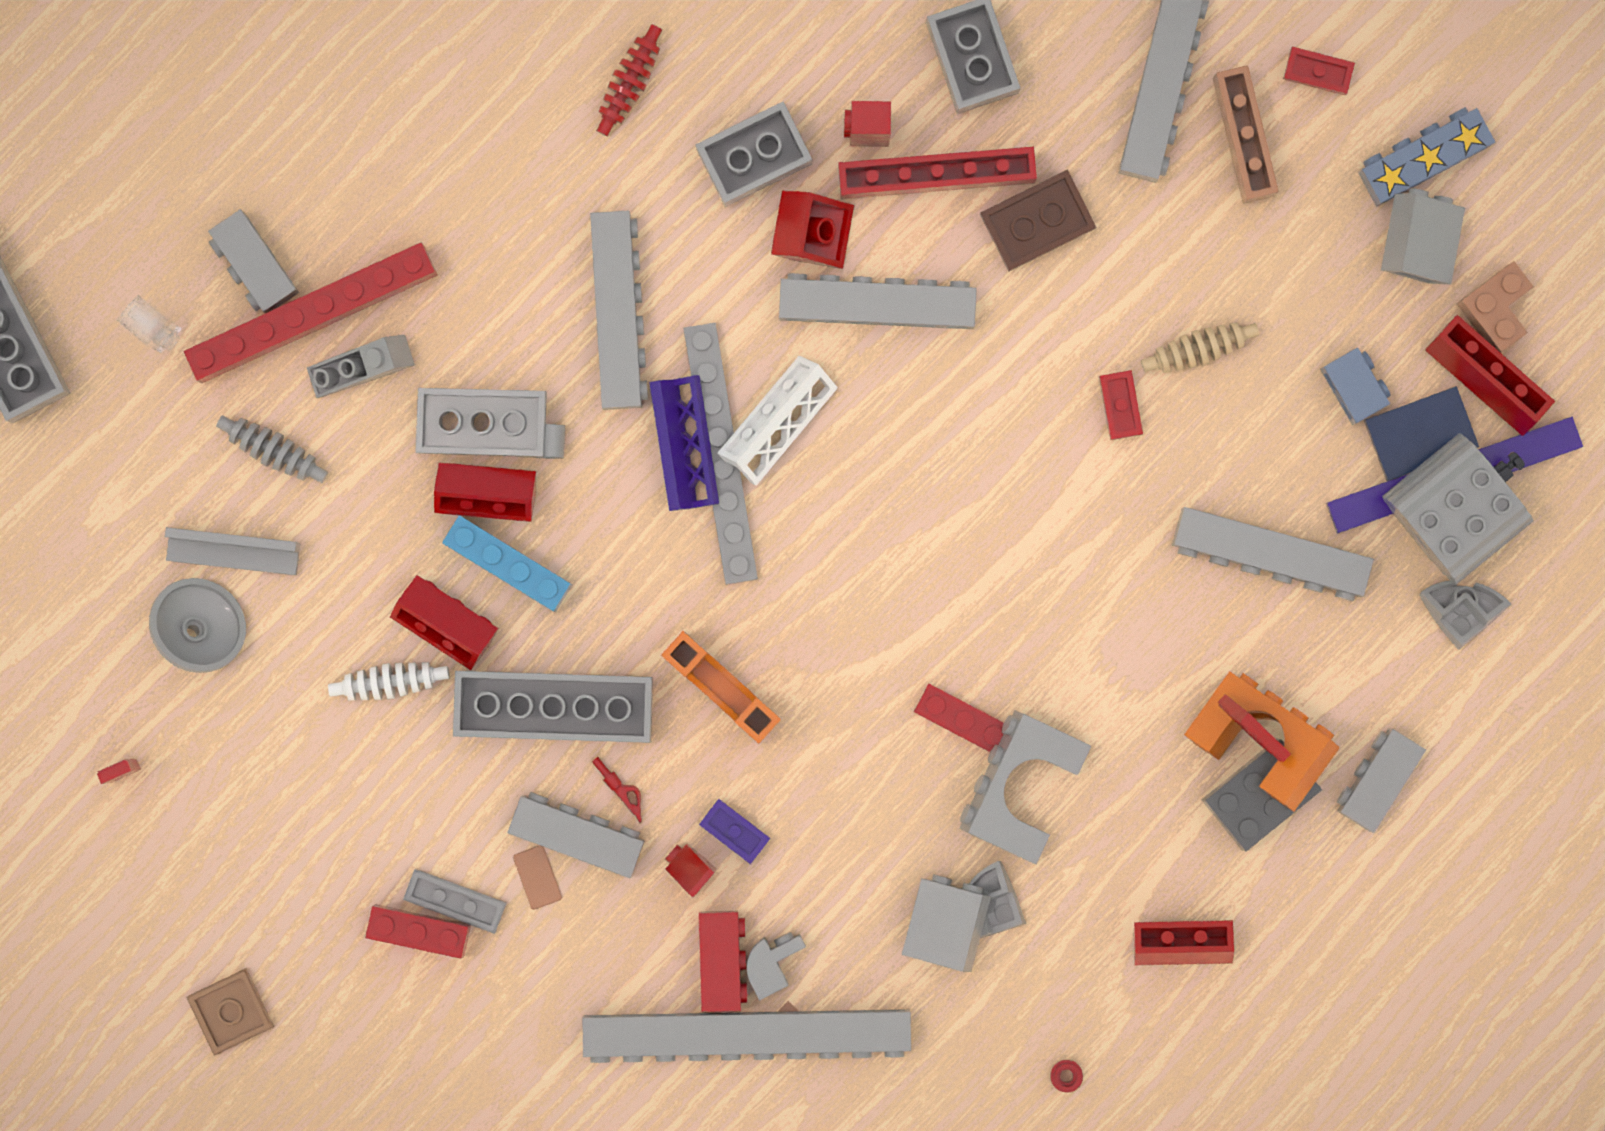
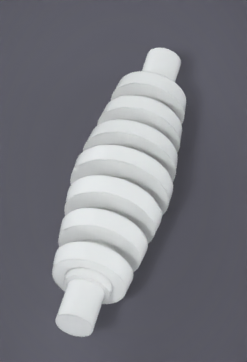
(388, 681)

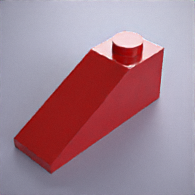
(689, 868)

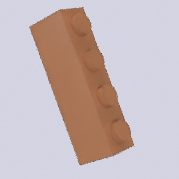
(1245, 134)

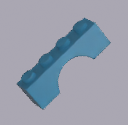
(507, 563)

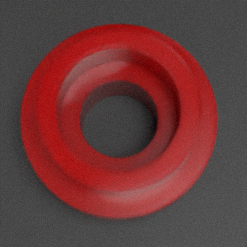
(1071, 1085)

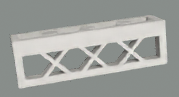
(774, 414)

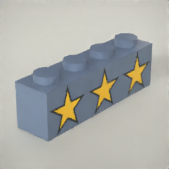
(1427, 156)

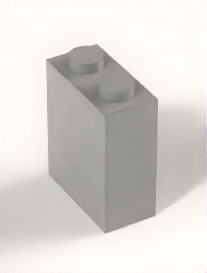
(1423, 237)
(946, 923)

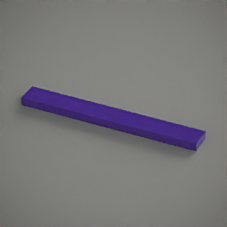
(1532, 448)

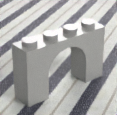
(988, 813)

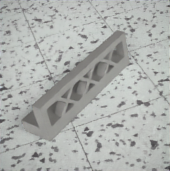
(232, 551)

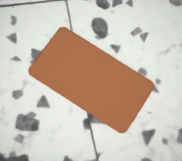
(537, 877)

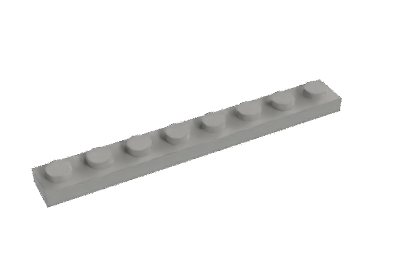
(731, 511)

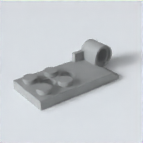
(514, 429)

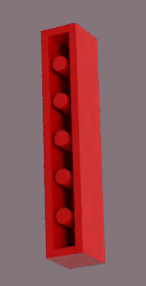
(937, 172)

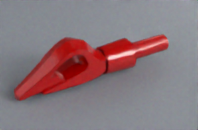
(621, 790)

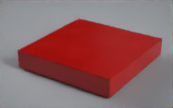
(1253, 728)

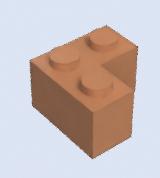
(1489, 308)

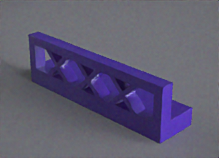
(678, 445)

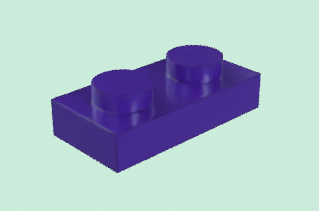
(734, 831)

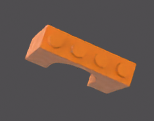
(721, 686)
(1309, 746)

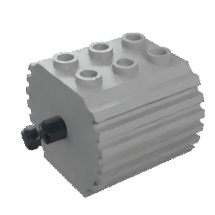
(1459, 507)

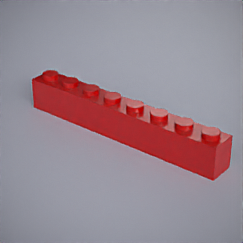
(310, 313)

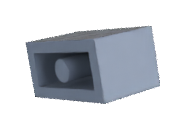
(1356, 385)

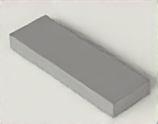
(455, 901)

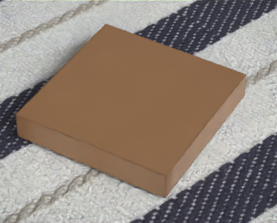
(230, 1011)

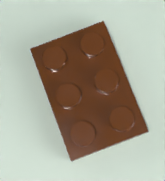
(1038, 220)

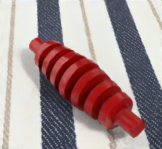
(629, 80)

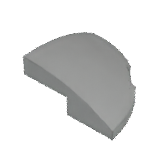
(1462, 609)
(1003, 909)

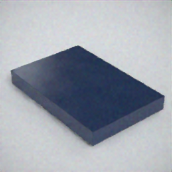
(1417, 431)

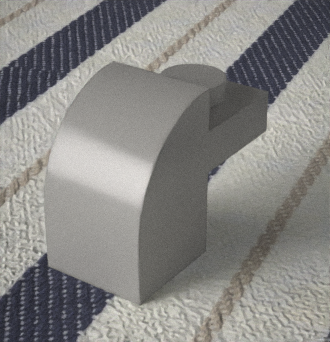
(763, 963)

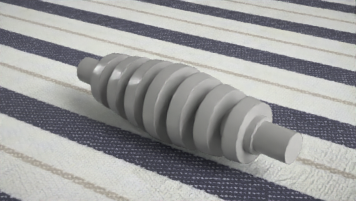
(272, 449)

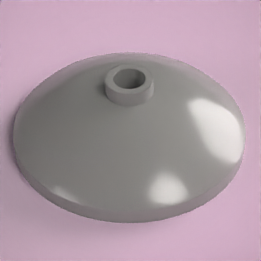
(207, 611)

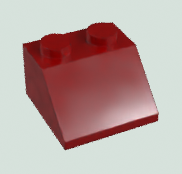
(812, 229)

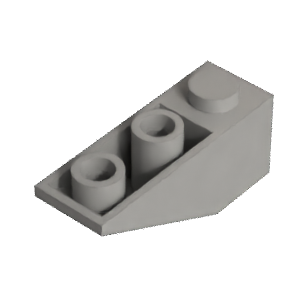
(361, 365)

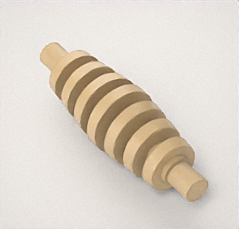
(1200, 347)

